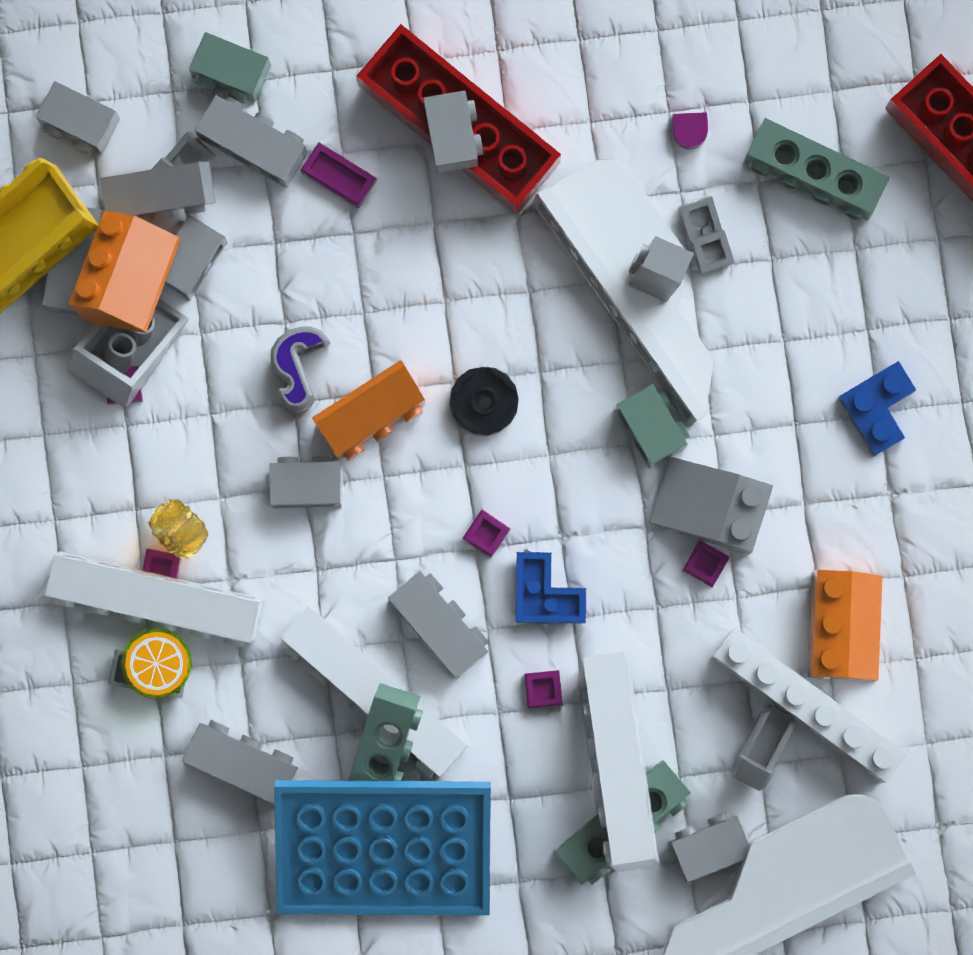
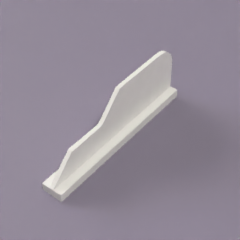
(601, 224)
(800, 879)

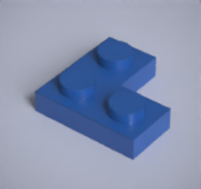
(869, 404)
(538, 600)

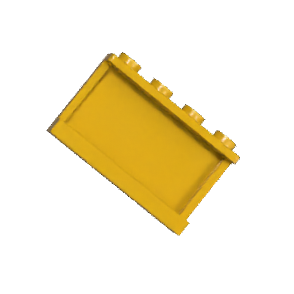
(38, 227)

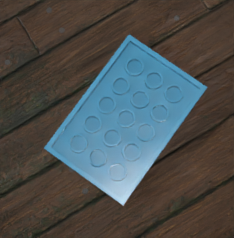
(382, 847)

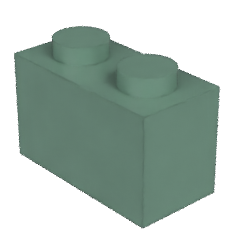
(229, 68)
(652, 425)

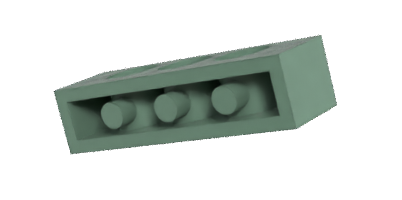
(836, 167)
(393, 708)
(574, 850)

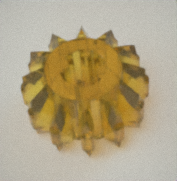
(178, 528)

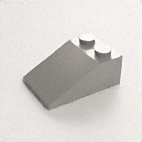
(109, 352)
(711, 505)

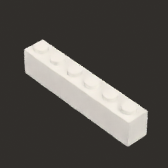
(154, 597)
(358, 679)
(809, 706)
(619, 761)

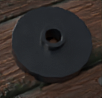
(488, 383)

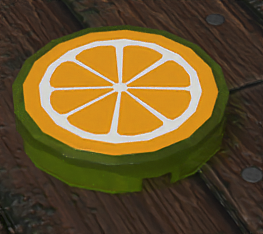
(156, 663)

